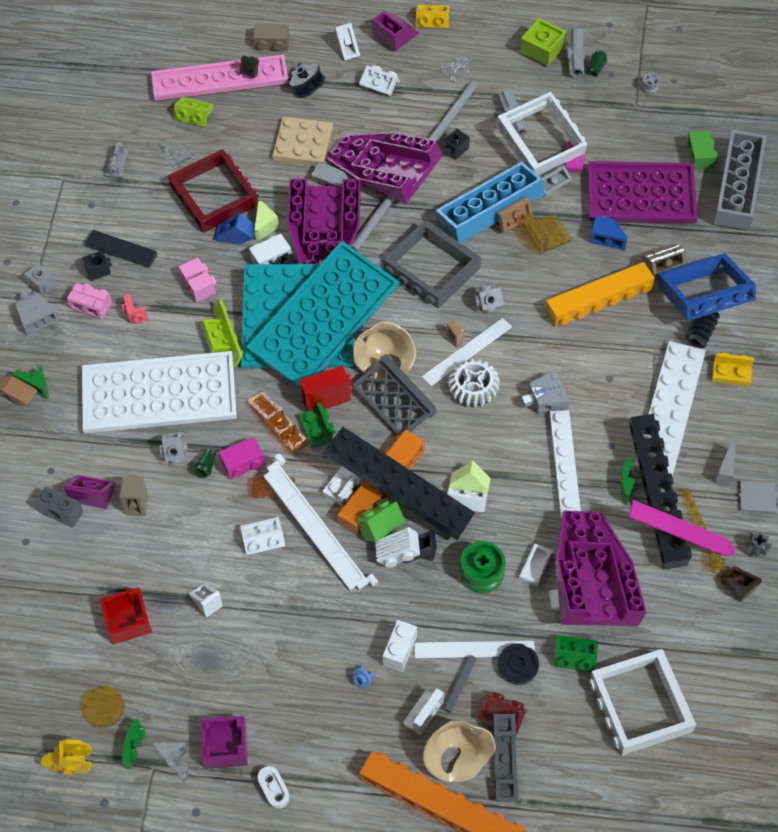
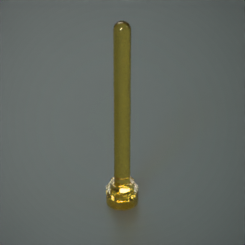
(716, 563)

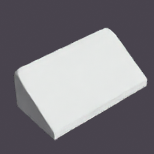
(474, 500)

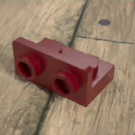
(495, 704)

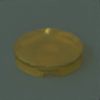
(102, 706)

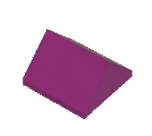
(90, 491)

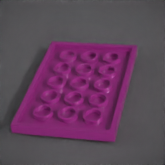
(642, 191)

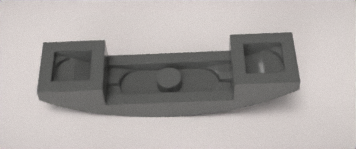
(505, 758)

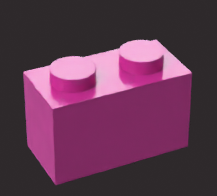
(242, 458)

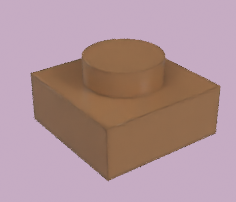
(455, 333)

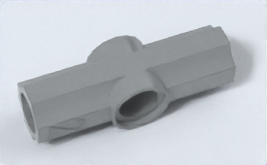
(508, 103)

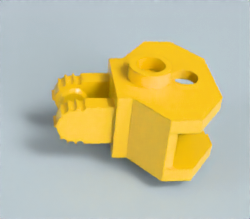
(69, 757)

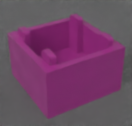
(224, 742)

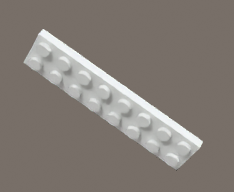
(674, 397)

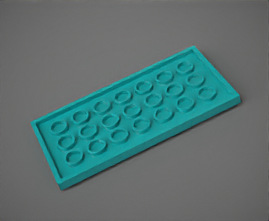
(323, 315)

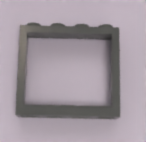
(445, 242)

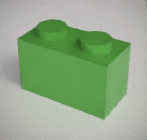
(701, 150)
(380, 520)

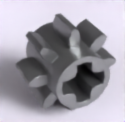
(753, 542)

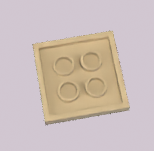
(303, 141)

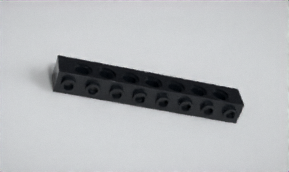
(648, 425)

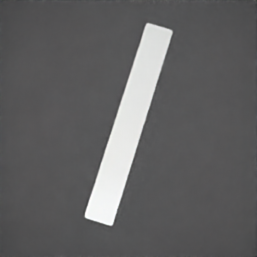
(467, 351)
(464, 649)

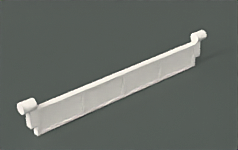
(315, 527)

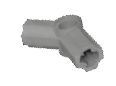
(575, 52)

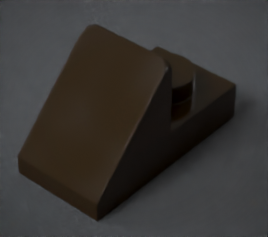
(741, 581)

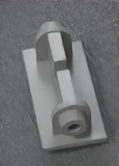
(117, 161)

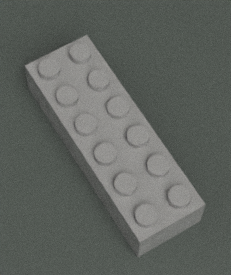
(740, 180)

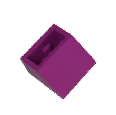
(392, 30)

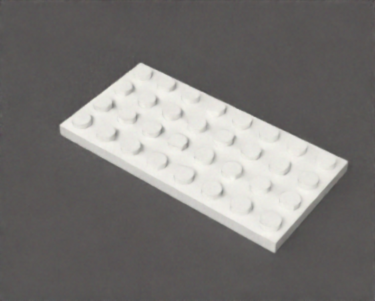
(158, 392)

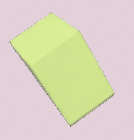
(266, 221)
(470, 478)

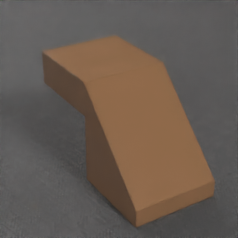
(16, 390)

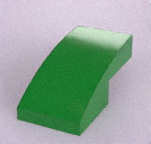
(626, 483)

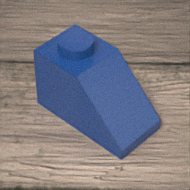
(235, 230)
(608, 233)

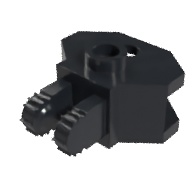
(306, 79)

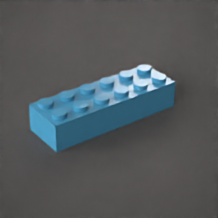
(479, 206)

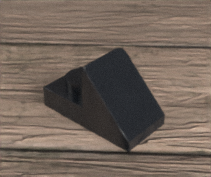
(427, 546)

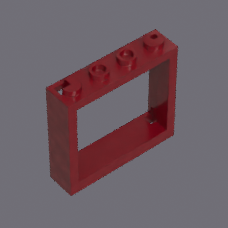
(221, 215)

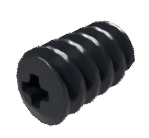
(701, 330)

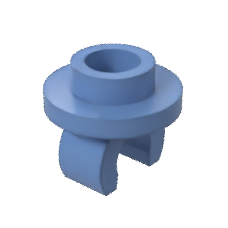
(361, 677)

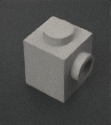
(40, 279)

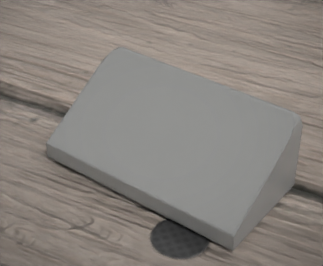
(556, 179)

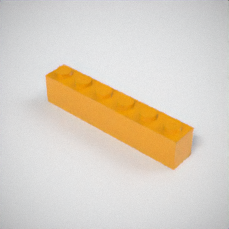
(599, 294)

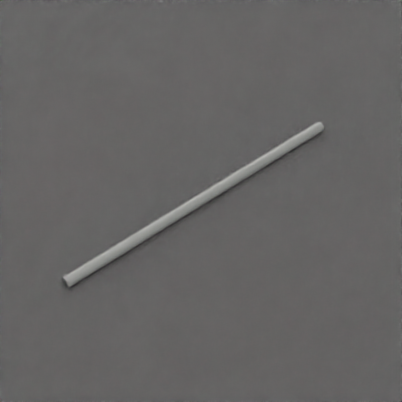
(381, 210)

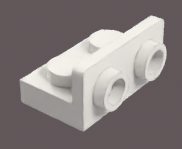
(378, 80)
(342, 486)
(262, 535)
(424, 711)

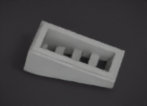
(726, 470)

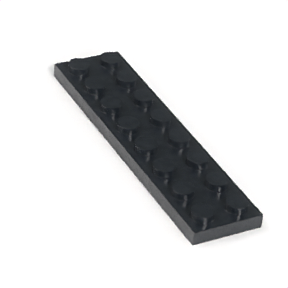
(399, 483)

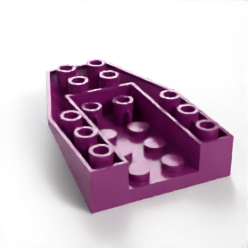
(387, 161)
(322, 217)
(595, 574)

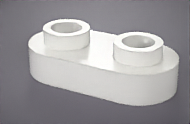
(273, 788)

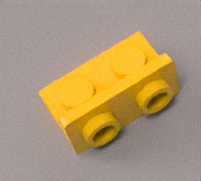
(432, 16)
(732, 369)

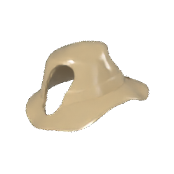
(382, 340)
(474, 749)

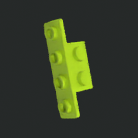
(220, 333)

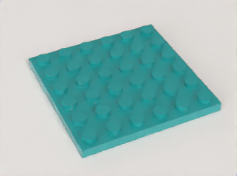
(264, 294)

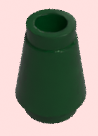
(597, 62)
(204, 464)

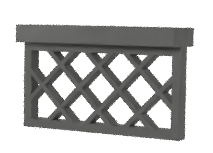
(406, 385)

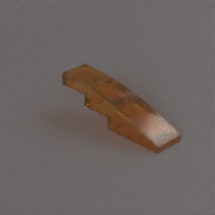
(278, 422)

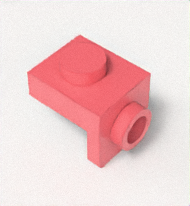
(135, 315)

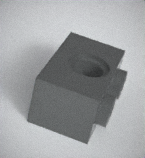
(59, 507)

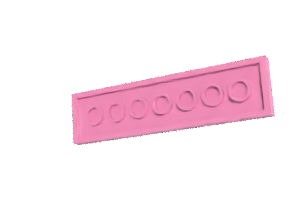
(217, 78)

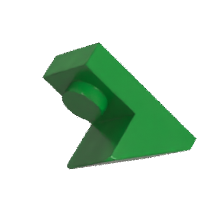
(36, 381)

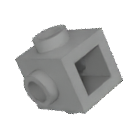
(488, 297)
(170, 441)

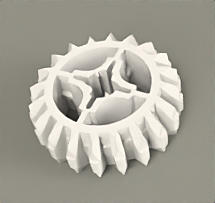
(474, 376)

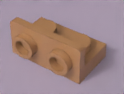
(513, 214)

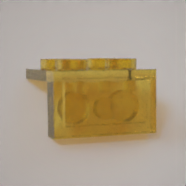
(546, 232)

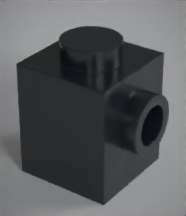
(456, 144)

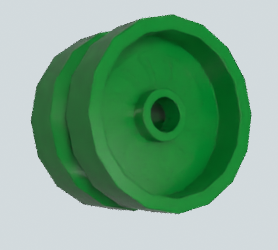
(482, 567)

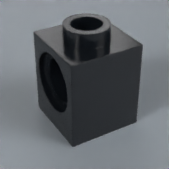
(97, 265)

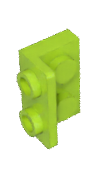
(192, 111)

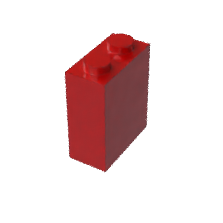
(328, 388)

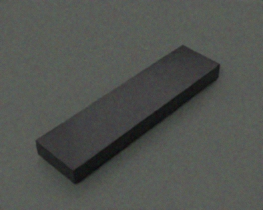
(121, 248)

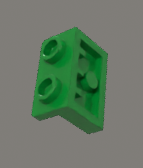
(317, 427)
(575, 653)

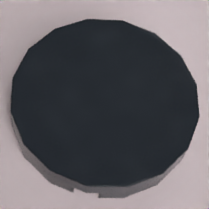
(518, 664)

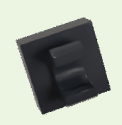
(249, 66)

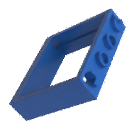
(711, 302)

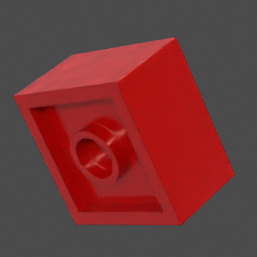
(125, 615)

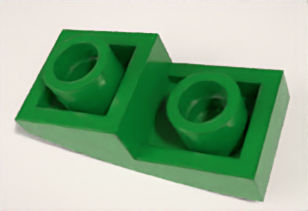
(133, 739)

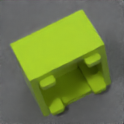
(543, 41)

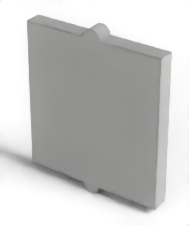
(757, 497)

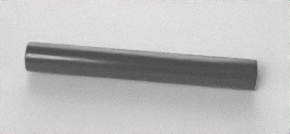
(460, 684)

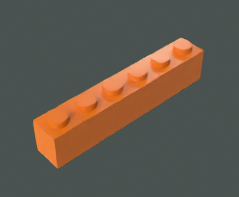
(406, 451)

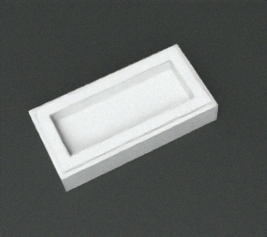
(535, 565)

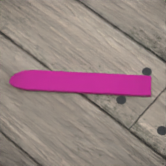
(681, 529)

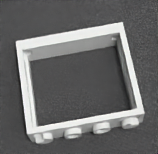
(561, 116)
(672, 688)

